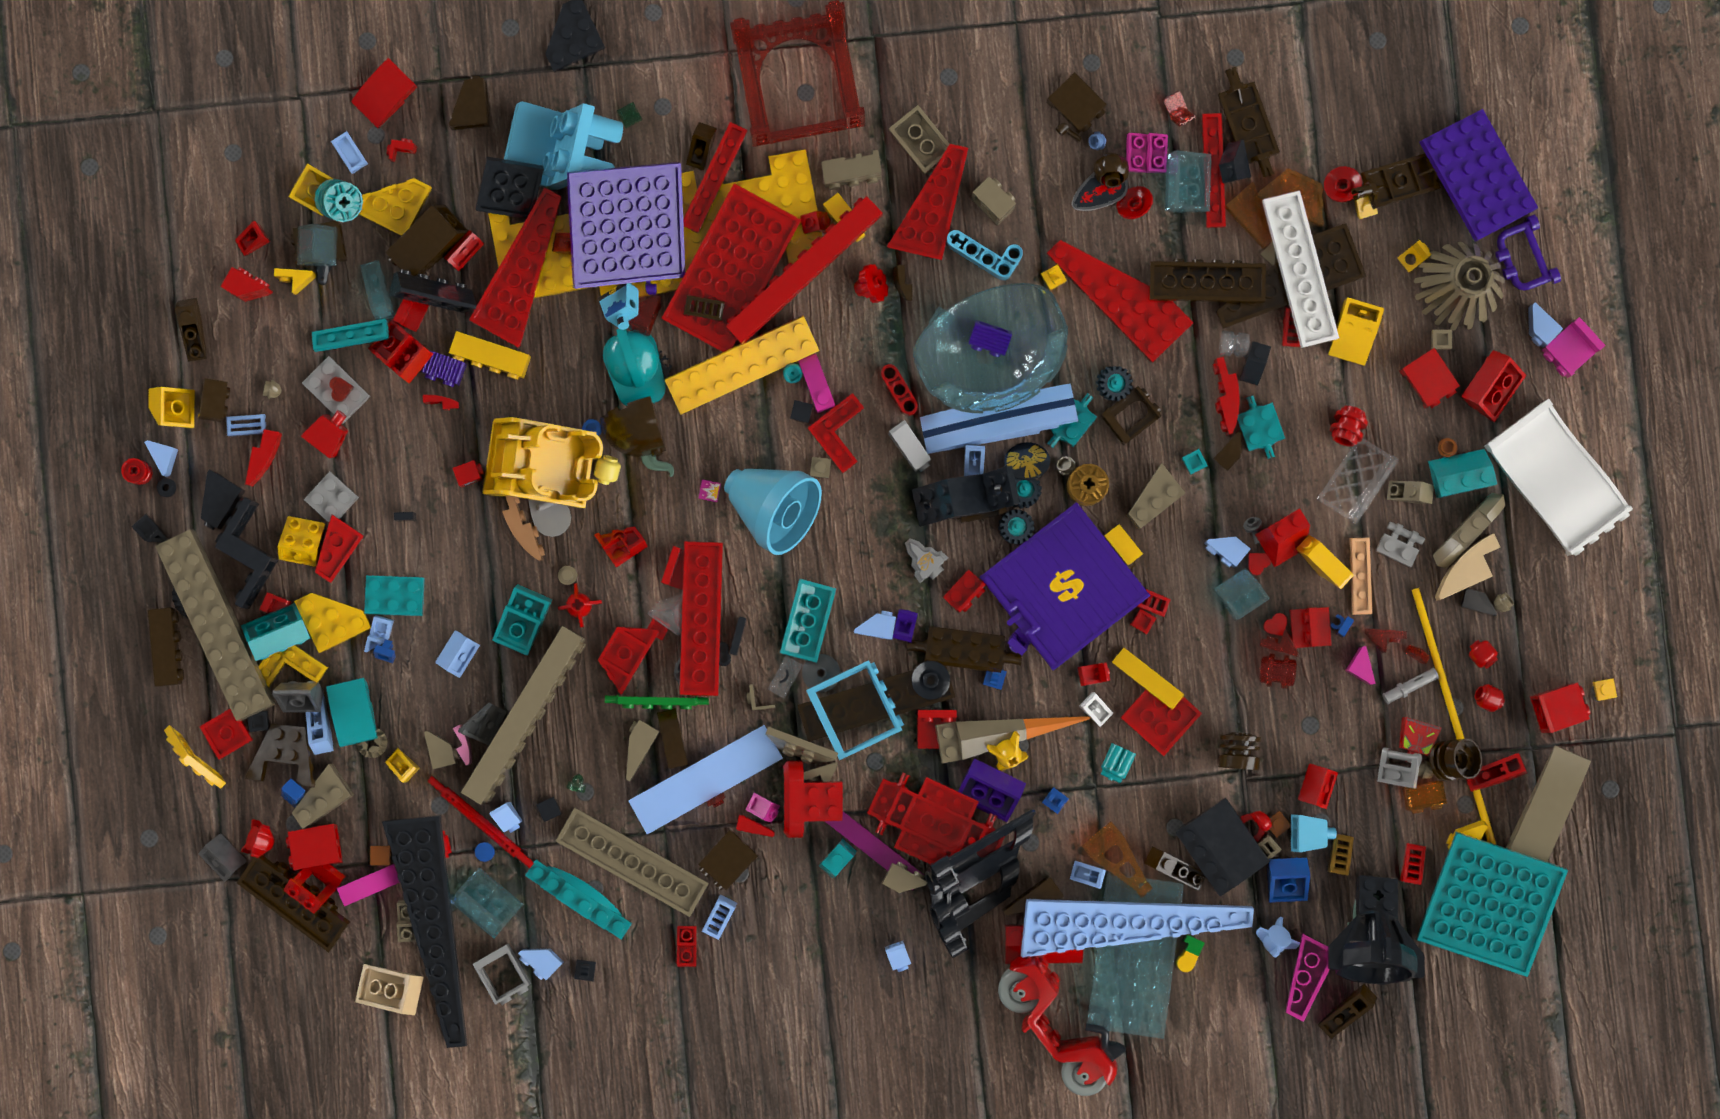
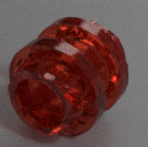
(1278, 671)

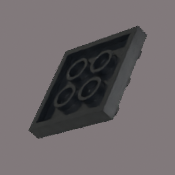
(508, 187)

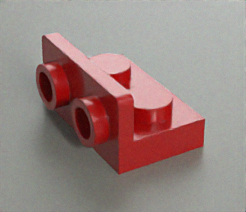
(964, 591)

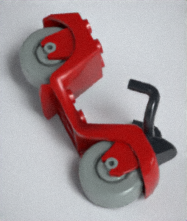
(1086, 1060)

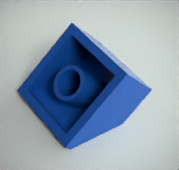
(1288, 879)

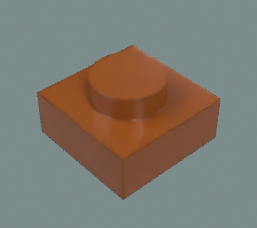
(1279, 824)

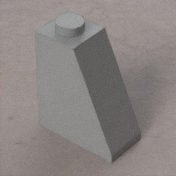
(910, 446)

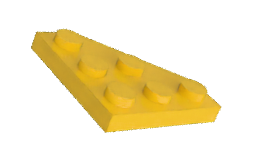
(395, 205)
(330, 620)

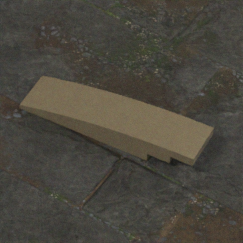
(1549, 804)

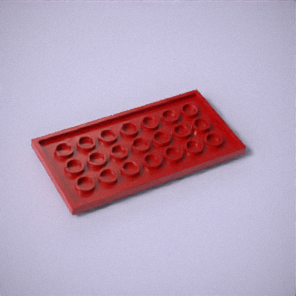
(732, 264)

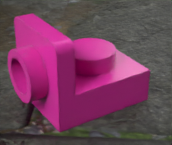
(762, 808)

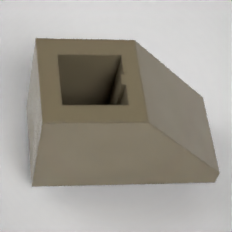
(1410, 492)
(902, 880)

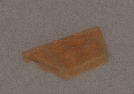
(1310, 190)

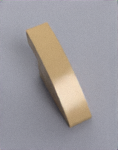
(1468, 568)

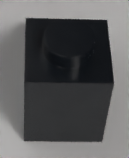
(1234, 163)
(1255, 363)

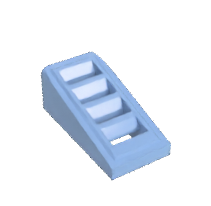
(727, 903)

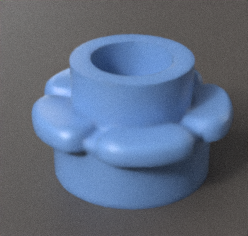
(1097, 141)

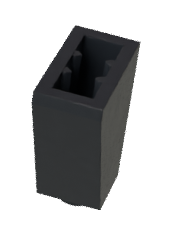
(219, 500)

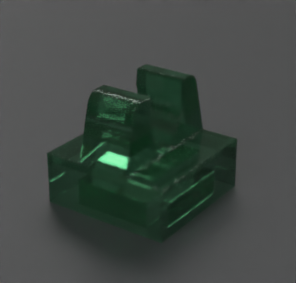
(629, 115)

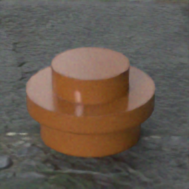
(1447, 447)

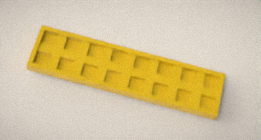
(741, 365)

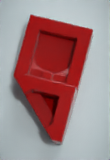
(447, 403)

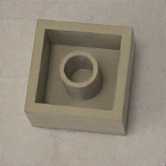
(993, 200)

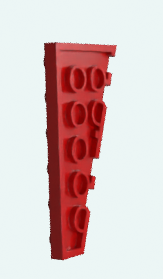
(929, 218)

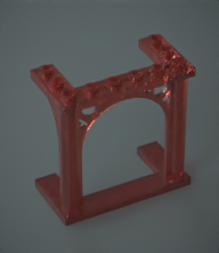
(833, 22)

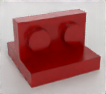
(1310, 627)

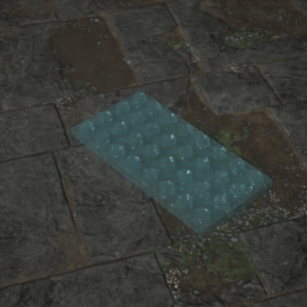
(1134, 978)

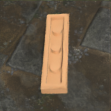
(1361, 581)

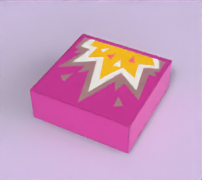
(709, 491)

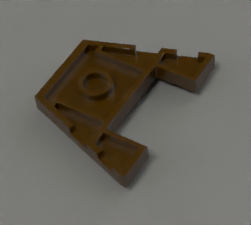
(285, 746)

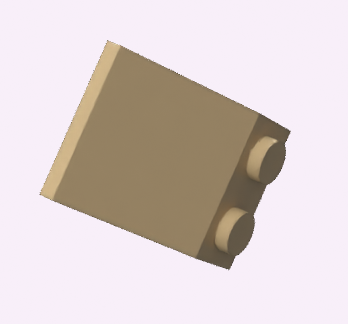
(389, 989)

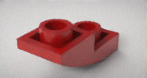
(686, 946)

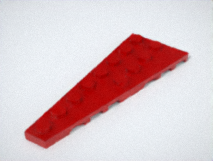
(511, 292)

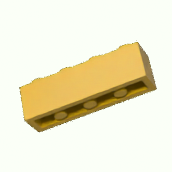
(490, 355)

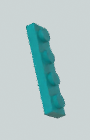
(350, 335)

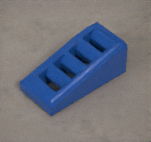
(292, 792)

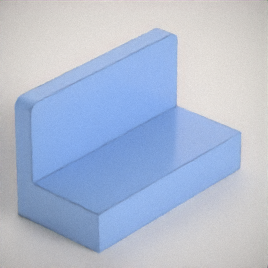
(457, 654)

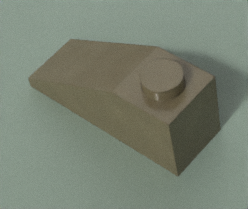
(640, 742)

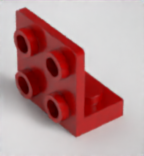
(926, 726)

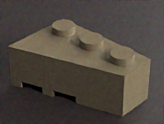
(852, 170)
(1156, 496)
(327, 795)

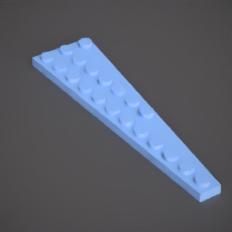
(1086, 924)

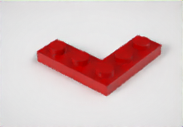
(825, 428)

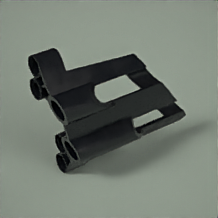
(965, 869)

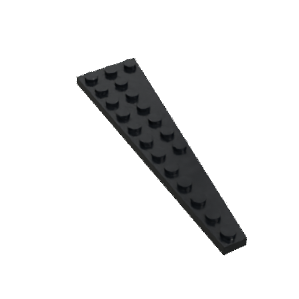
(423, 874)

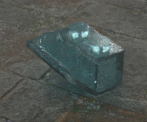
(1241, 594)

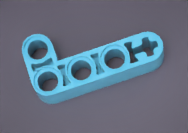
(982, 251)

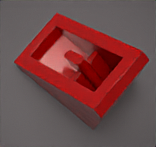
(252, 238)

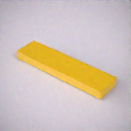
(1148, 678)

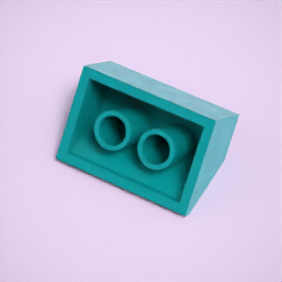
(1462, 473)
(275, 632)

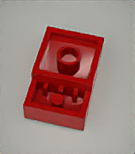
(383, 93)
(401, 352)

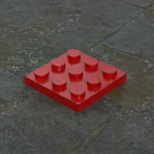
(1159, 723)

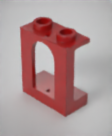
(326, 874)

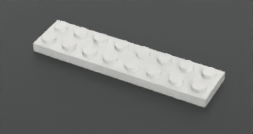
(1300, 269)

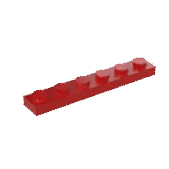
(1213, 145)
(714, 177)

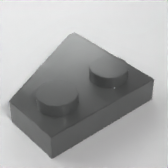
(484, 724)

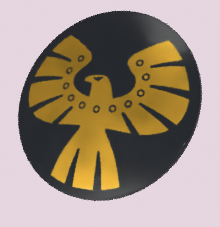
(1027, 460)

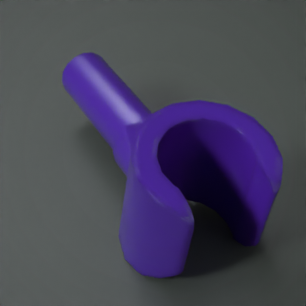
(651, 289)

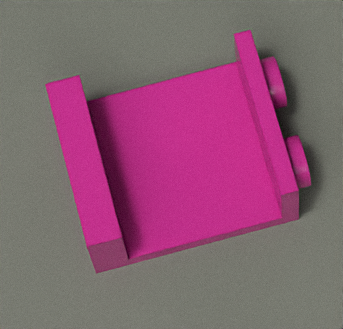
(1572, 347)

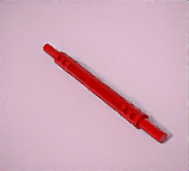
(482, 823)

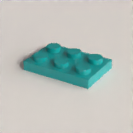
(394, 595)

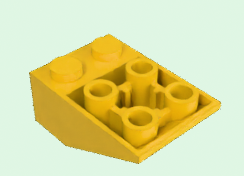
(1356, 331)

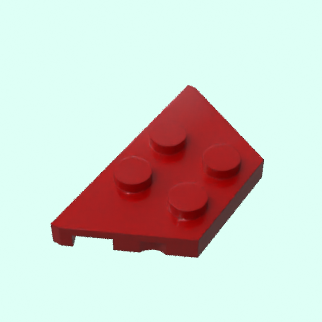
(625, 653)

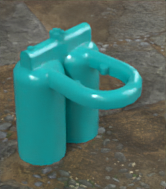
(1117, 763)

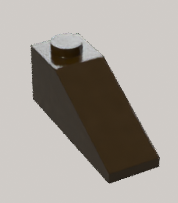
(1348, 1011)

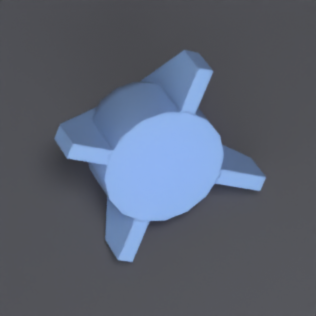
(1276, 938)

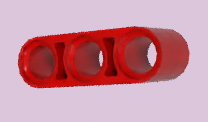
(898, 380)

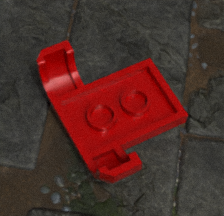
(808, 800)

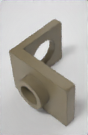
(751, 700)

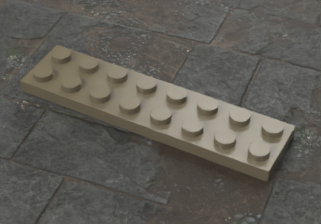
(632, 862)

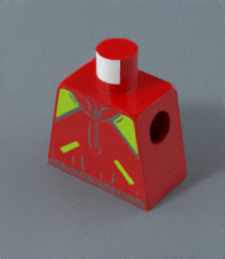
(1417, 736)

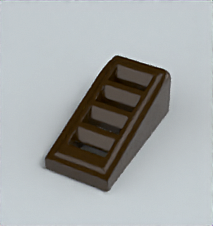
(710, 316)

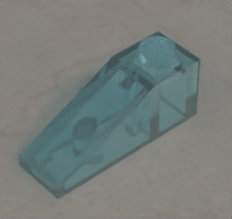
(377, 291)

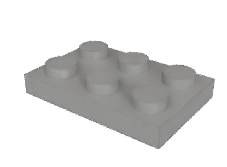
(318, 385)

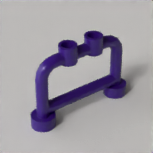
(1510, 271)

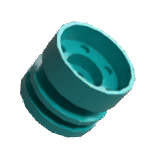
(328, 197)

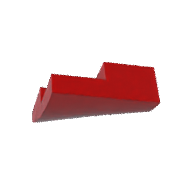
(621, 544)

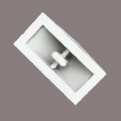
(1096, 709)

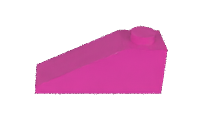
(817, 383)

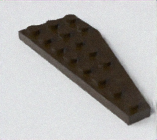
(1338, 264)

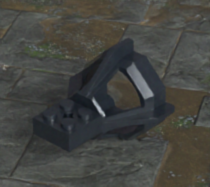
(1382, 946)

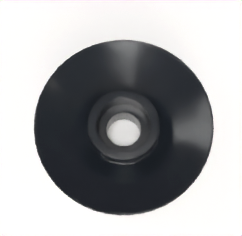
(941, 680)

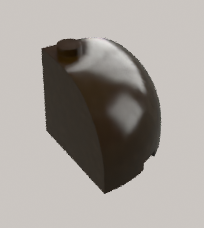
(634, 429)

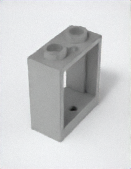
(520, 989)

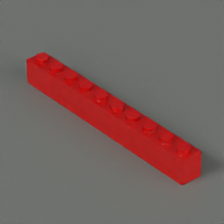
(804, 270)

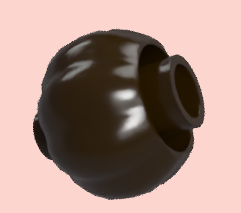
(1113, 167)

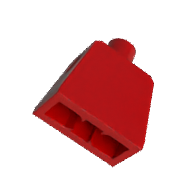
(327, 434)

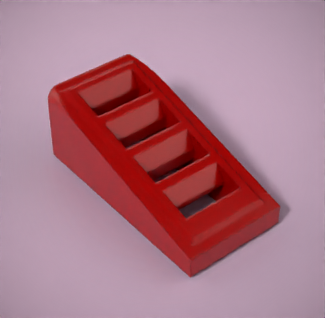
(1287, 310)
(1164, 605)
(748, 825)
(1419, 872)

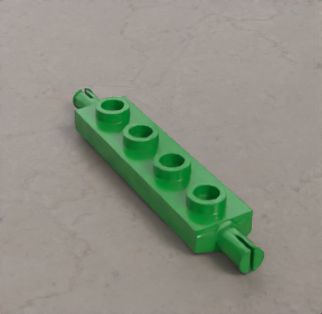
(665, 702)

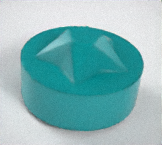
(792, 373)

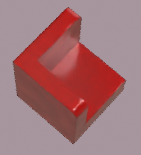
(273, 603)

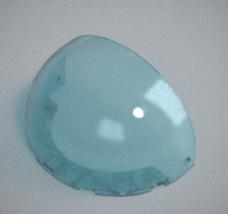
(975, 379)

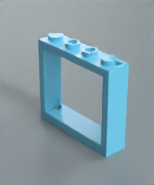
(880, 687)

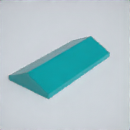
(808, 620)

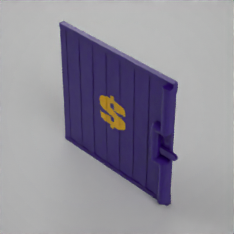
(1064, 586)

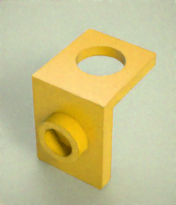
(1420, 252)

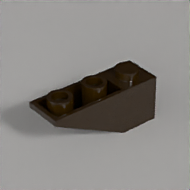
(191, 329)
(1175, 868)

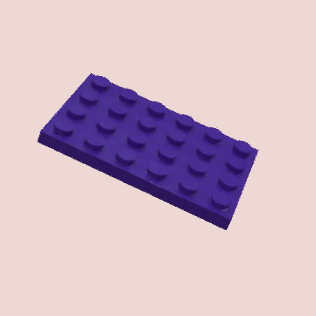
(1478, 175)

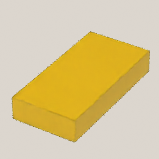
(1123, 544)

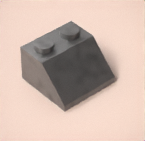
(299, 696)

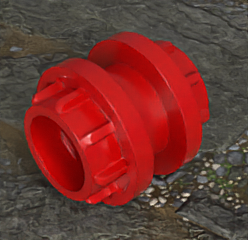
(1349, 424)

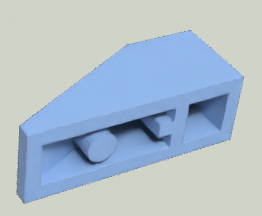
(319, 730)

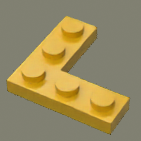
(295, 658)
(187, 758)

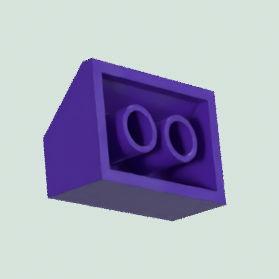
(993, 789)

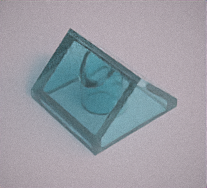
(317, 245)

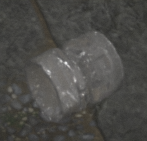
(1234, 344)

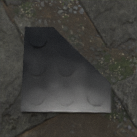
(573, 36)

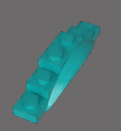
(579, 897)

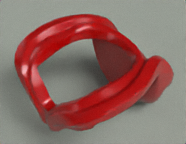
(1261, 819)

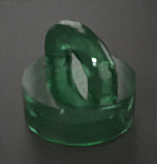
(577, 787)

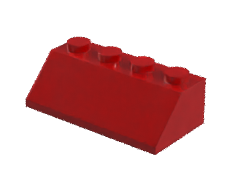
(1013, 947)

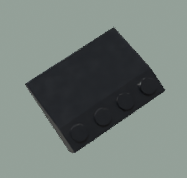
(432, 292)
(1222, 846)

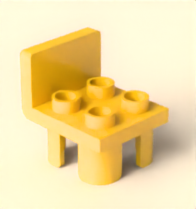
(541, 462)

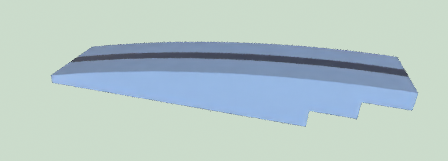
(957, 429)

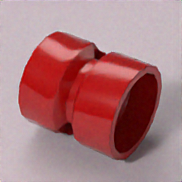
(136, 471)

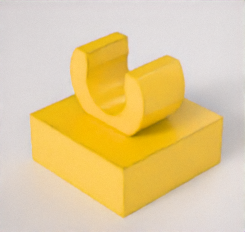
(1053, 277)

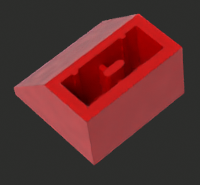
(243, 286)

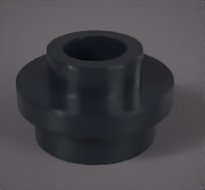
(172, 487)

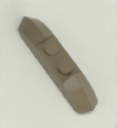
(1469, 530)

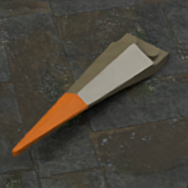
(971, 738)

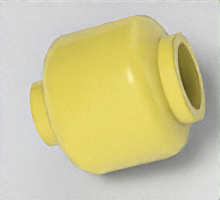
(607, 469)

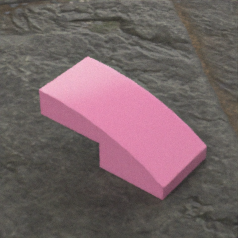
(464, 750)

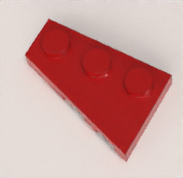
(336, 548)

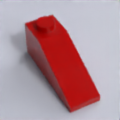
(1498, 772)

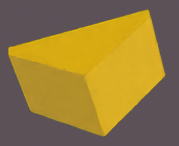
(402, 765)

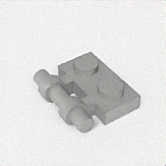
(1398, 550)

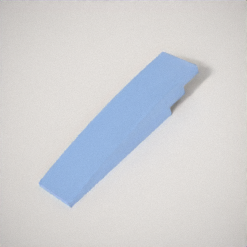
(705, 779)

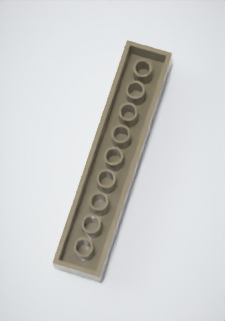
(215, 625)
(523, 715)

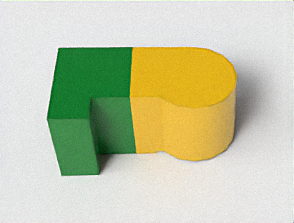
(1190, 953)

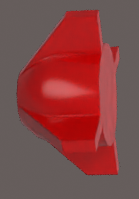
(579, 605)
(259, 839)

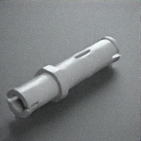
(1404, 689)

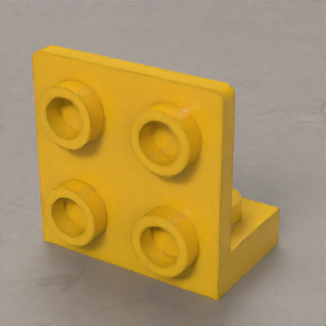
(300, 541)

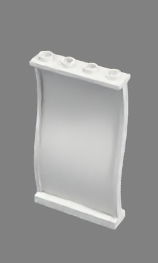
(1558, 478)

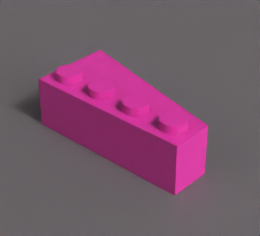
(1308, 977)

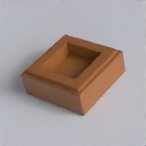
(380, 855)

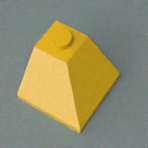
(172, 406)

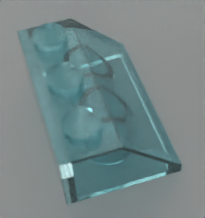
(1188, 182)
(486, 903)

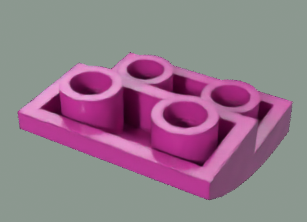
(1147, 152)

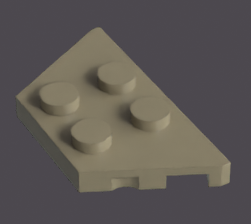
(801, 748)

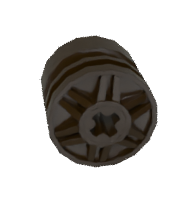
(1239, 751)
(1455, 759)

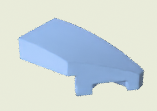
(379, 631)

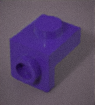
(905, 625)
(1018, 642)

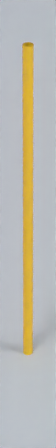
(1449, 701)

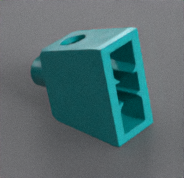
(837, 858)

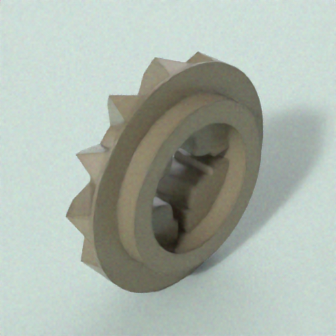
(374, 751)

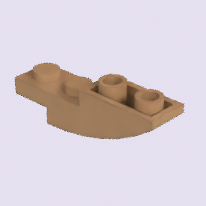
(524, 533)

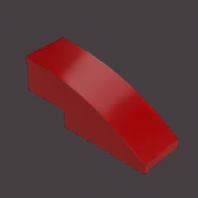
(262, 457)

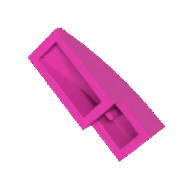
(368, 885)

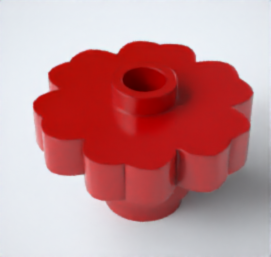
(871, 284)

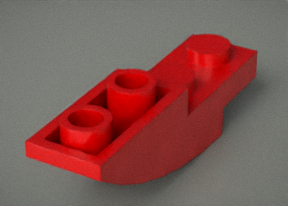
(1229, 403)

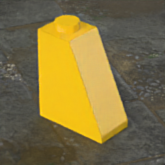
(1324, 562)

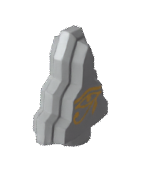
(925, 560)

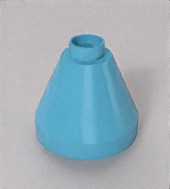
(775, 505)

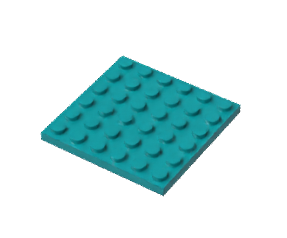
(1492, 904)

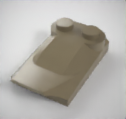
(920, 139)

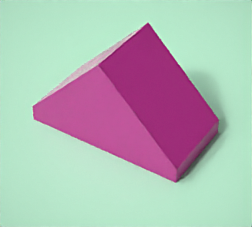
(1361, 666)

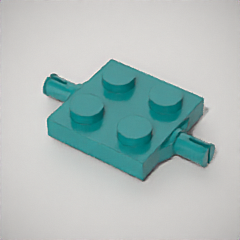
(1260, 427)
(1074, 431)

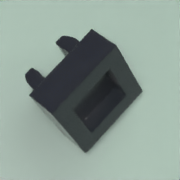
(585, 970)

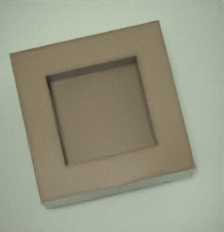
(1441, 339)
(820, 467)

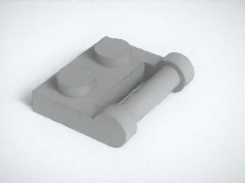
(1399, 774)

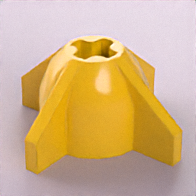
(1008, 752)

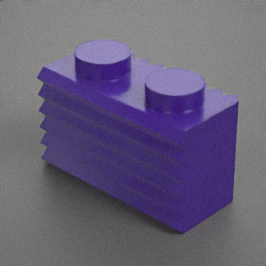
(989, 338)
(445, 369)

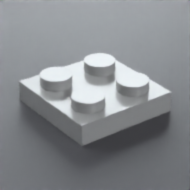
(331, 497)

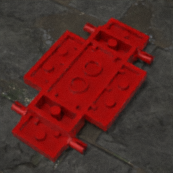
(931, 822)

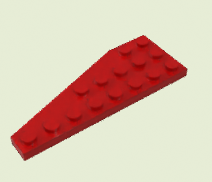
(1124, 300)

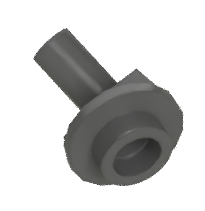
(1253, 525)

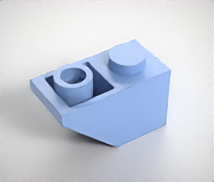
(1229, 549)
(542, 960)

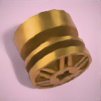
(1078, 491)

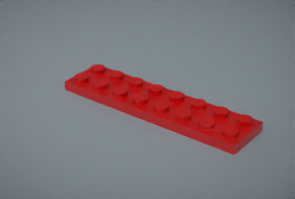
(701, 618)

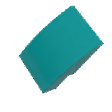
(522, 619)
(352, 712)

